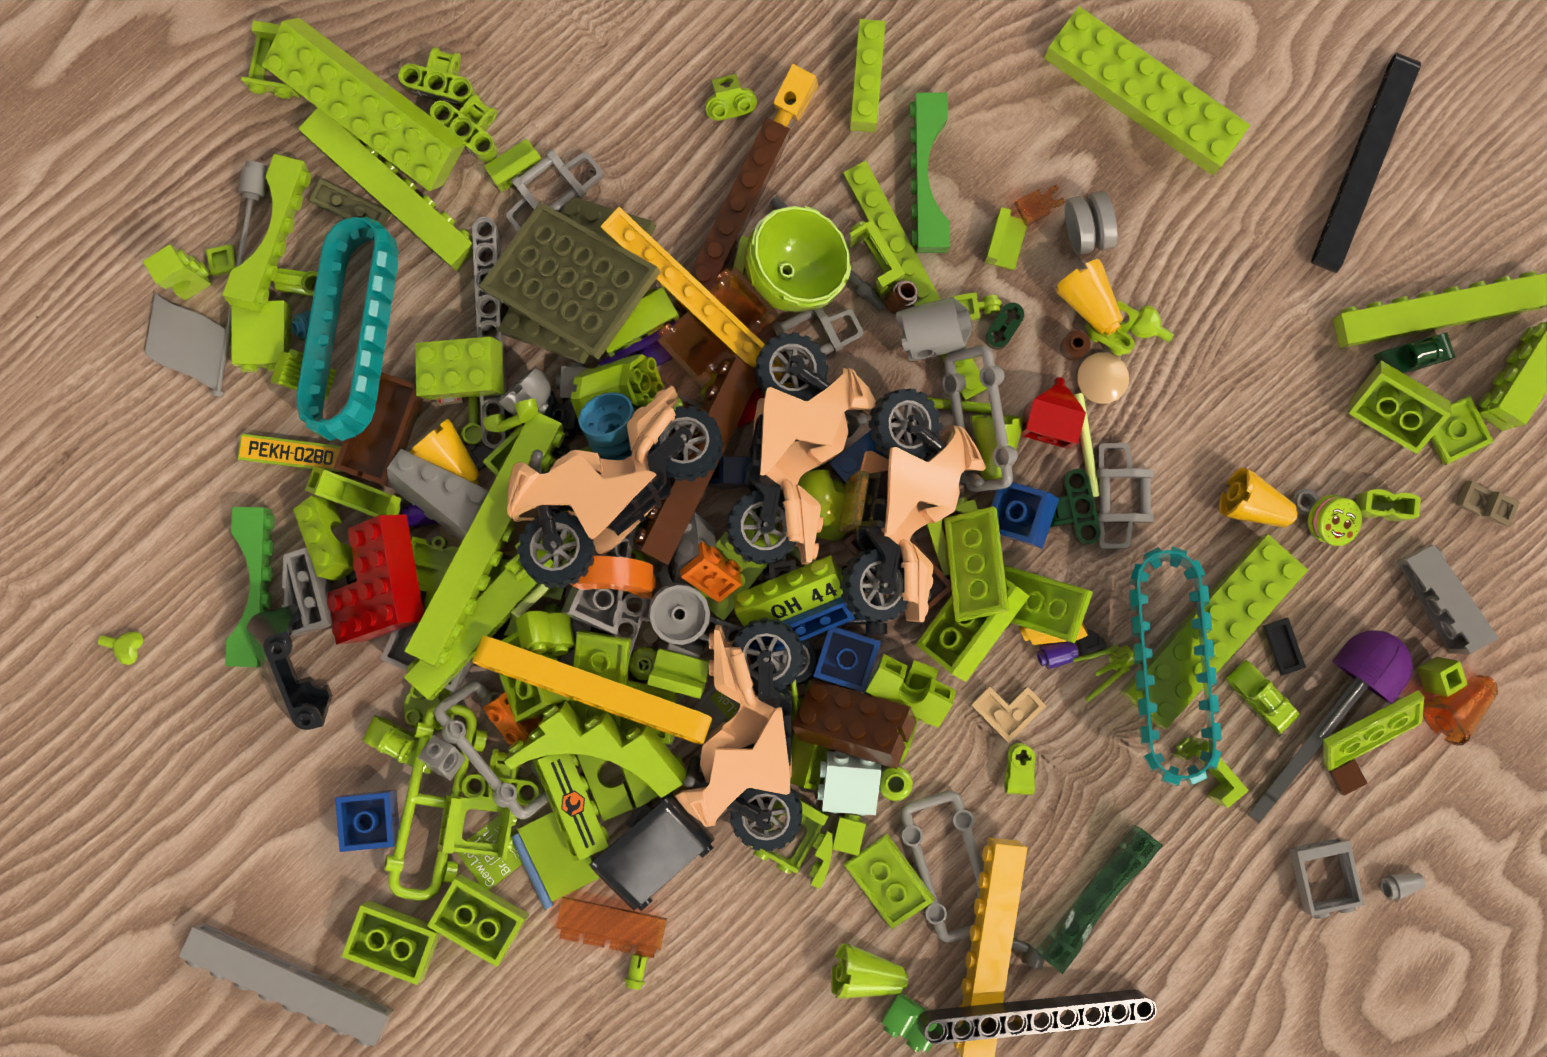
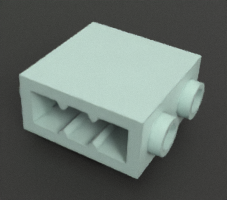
(849, 784)

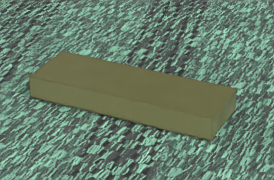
(345, 203)

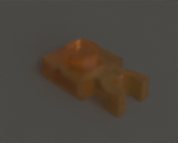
(1036, 206)

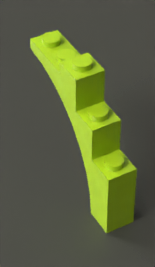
(601, 737)

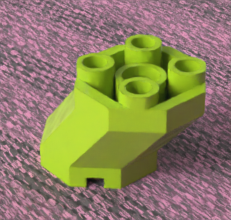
(631, 376)

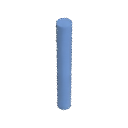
(532, 871)

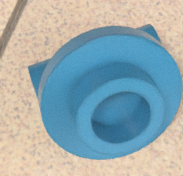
(300, 324)

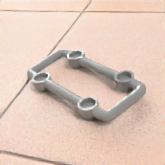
(990, 377)
(454, 733)
(913, 836)

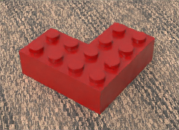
(386, 584)

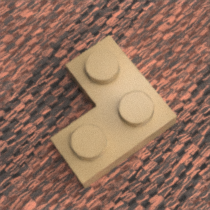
(1009, 718)

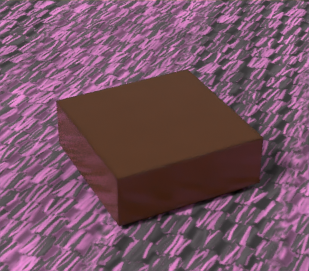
(1348, 777)

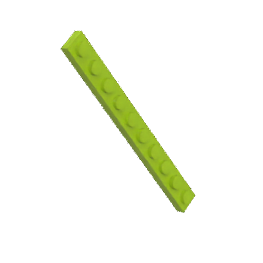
(876, 207)

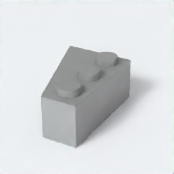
(306, 590)

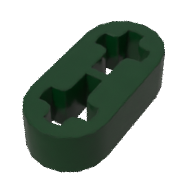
(1009, 329)

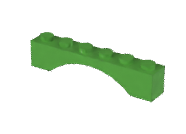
(932, 226)
(253, 532)

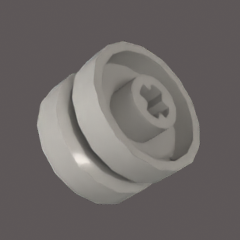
(1090, 223)
(670, 627)

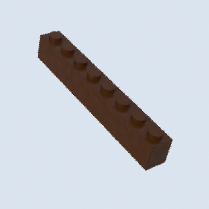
(739, 205)
(725, 403)

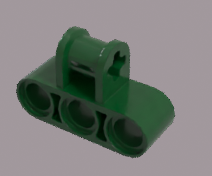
(1418, 353)
(1066, 510)

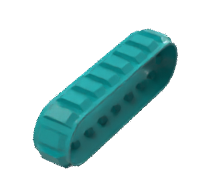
(321, 332)
(1205, 650)

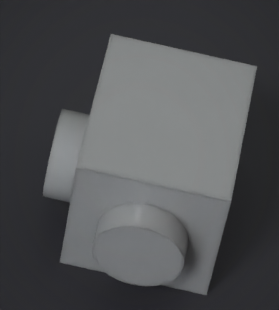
(565, 379)

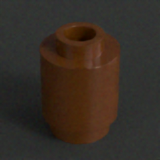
(901, 296)
(1068, 349)

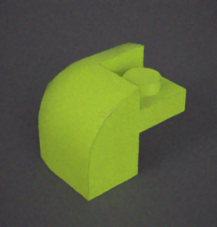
(830, 497)

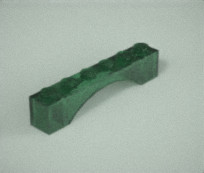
(1119, 869)

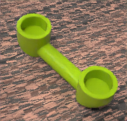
(525, 410)
(472, 432)

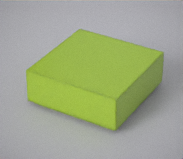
(221, 259)

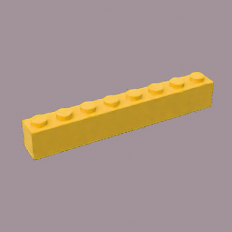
(992, 933)

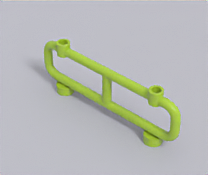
(444, 870)

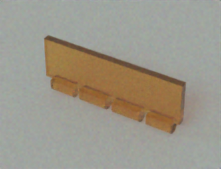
(612, 923)

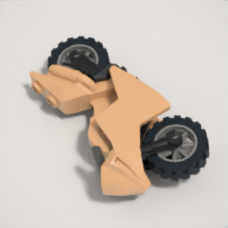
(792, 435)
(901, 496)
(606, 498)
(753, 749)

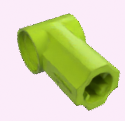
(295, 282)

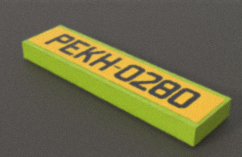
(288, 452)

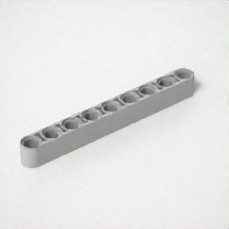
(484, 321)

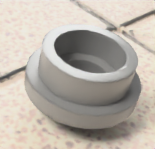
(1310, 495)

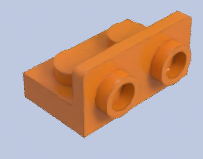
(712, 573)
(502, 716)

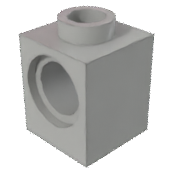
(441, 757)

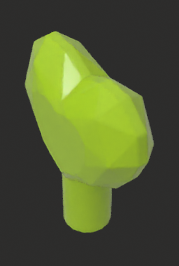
(1149, 324)
(124, 646)

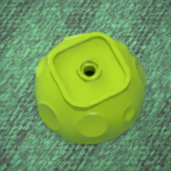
(807, 249)

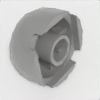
(531, 386)

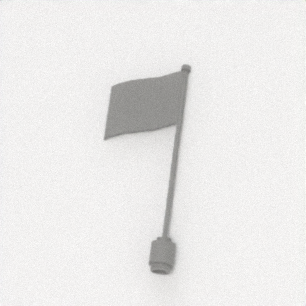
(191, 340)

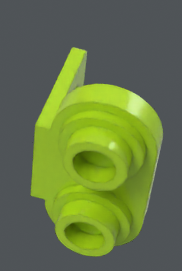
(731, 100)
(1119, 341)

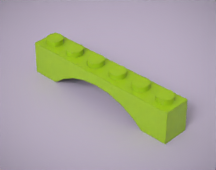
(250, 281)

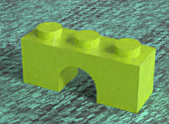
(179, 271)
(328, 555)
(927, 704)
(608, 799)

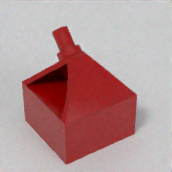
(1054, 417)

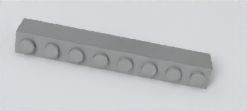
(286, 984)

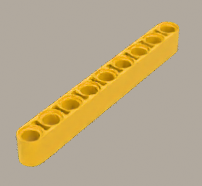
(592, 690)

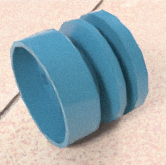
(605, 425)

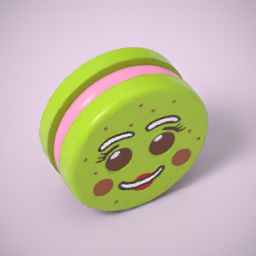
(1335, 520)

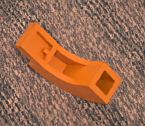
(619, 574)

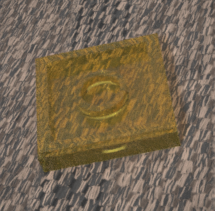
(853, 501)

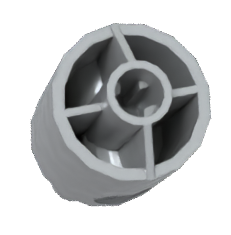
(934, 328)

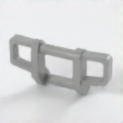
(552, 158)
(834, 343)
(1104, 488)

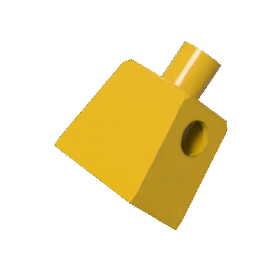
(797, 86)

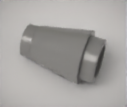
(1401, 885)

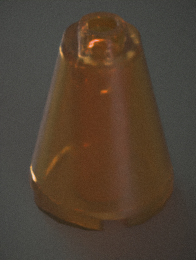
(1462, 711)

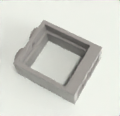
(1324, 849)

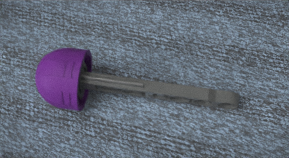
(1374, 662)

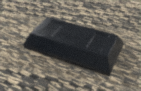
(1284, 646)

